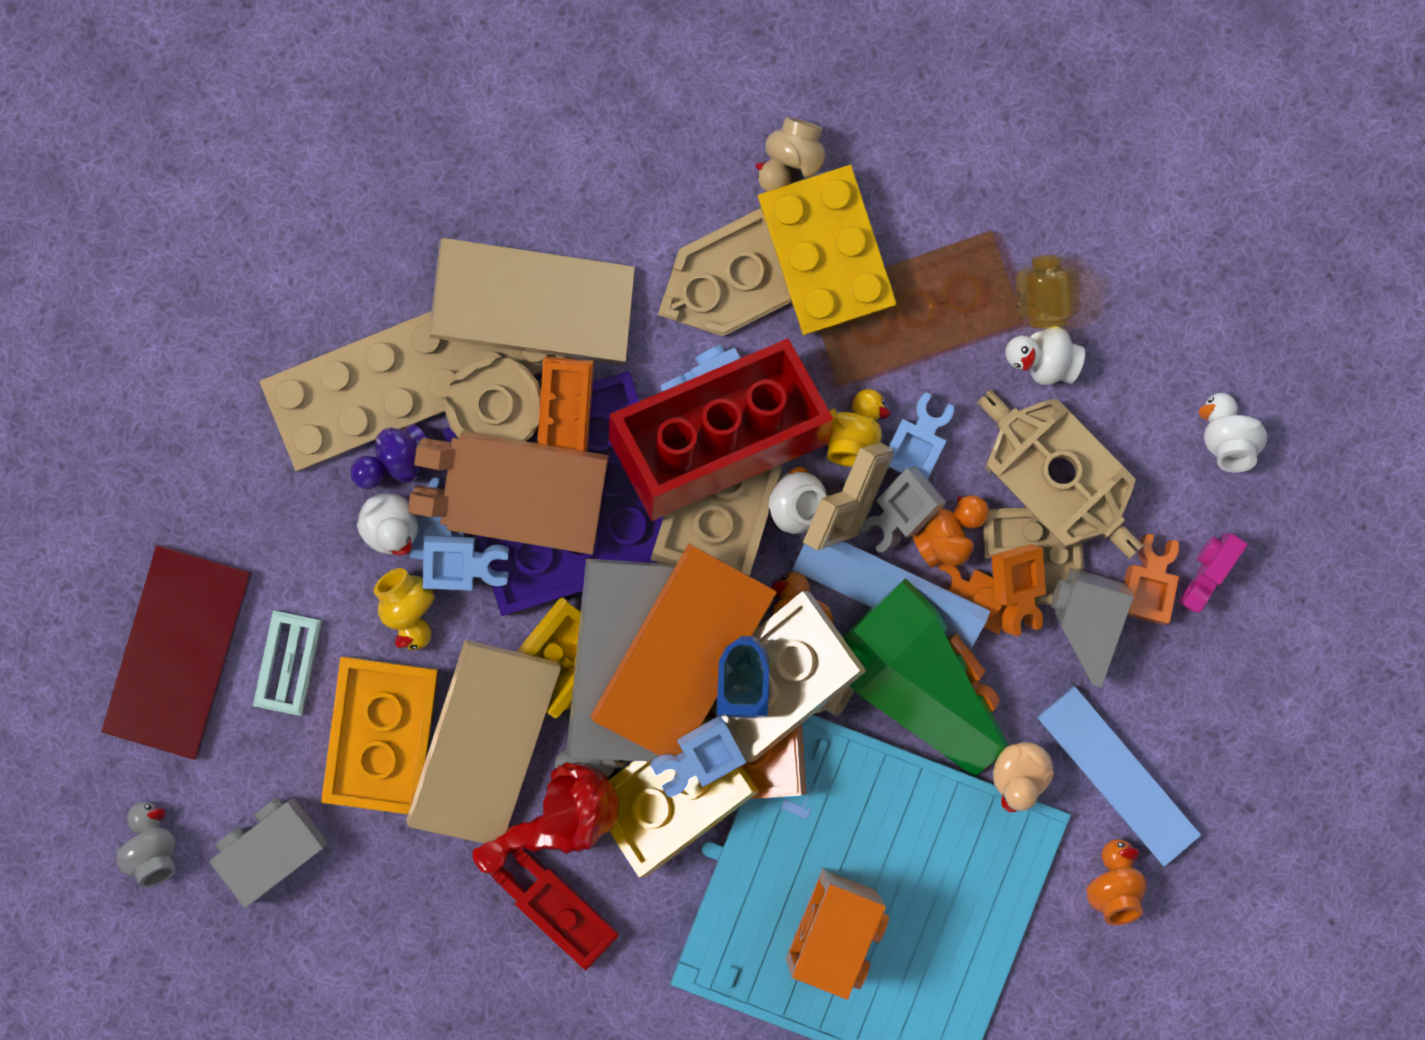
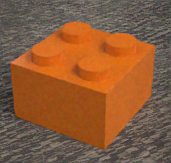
(837, 935)

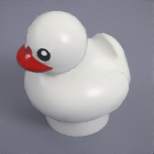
(1047, 355)
(387, 524)

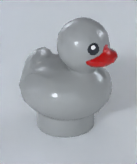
(151, 851)

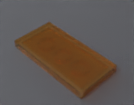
(941, 304)

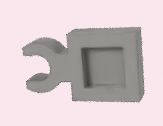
(906, 507)

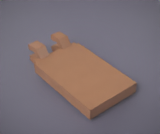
(514, 490)

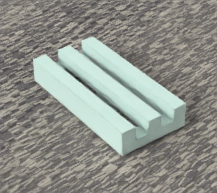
(279, 703)

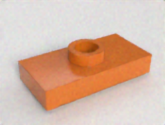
(566, 403)

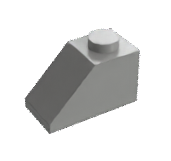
(1092, 617)

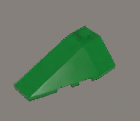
(922, 680)

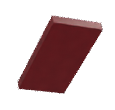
(176, 652)

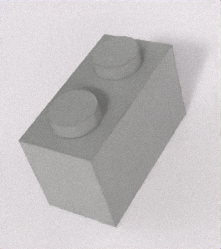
(268, 851)

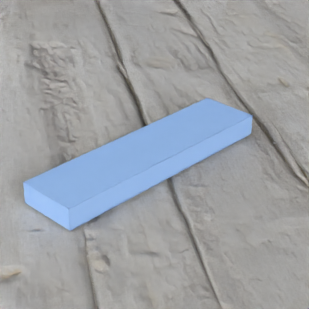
(871, 578)
(1118, 776)

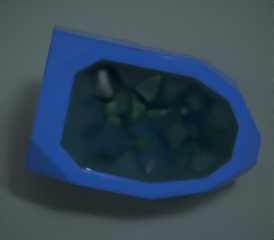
(743, 680)

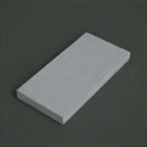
(612, 611)

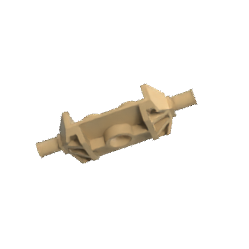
(1070, 511)

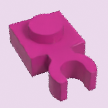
(1217, 560)

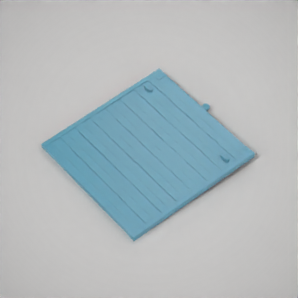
(935, 849)

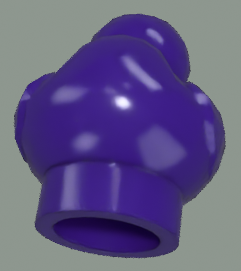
(394, 455)

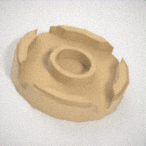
(494, 399)

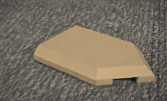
(726, 278)

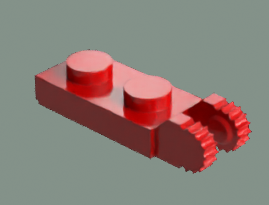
(559, 910)

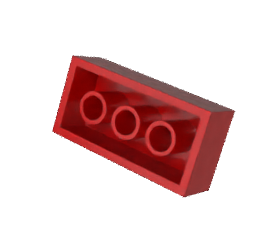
(720, 429)

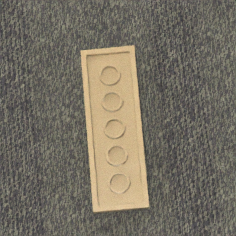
(371, 386)

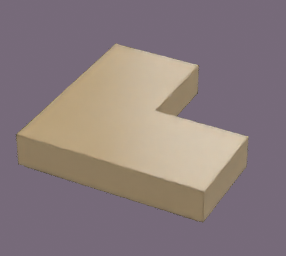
(842, 514)
(1019, 527)

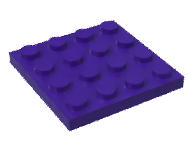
(623, 530)

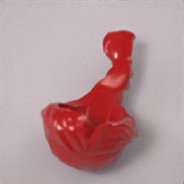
(575, 814)

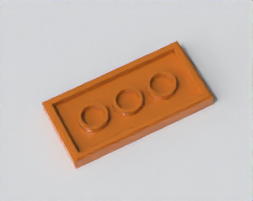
(674, 659)

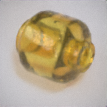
(1047, 292)

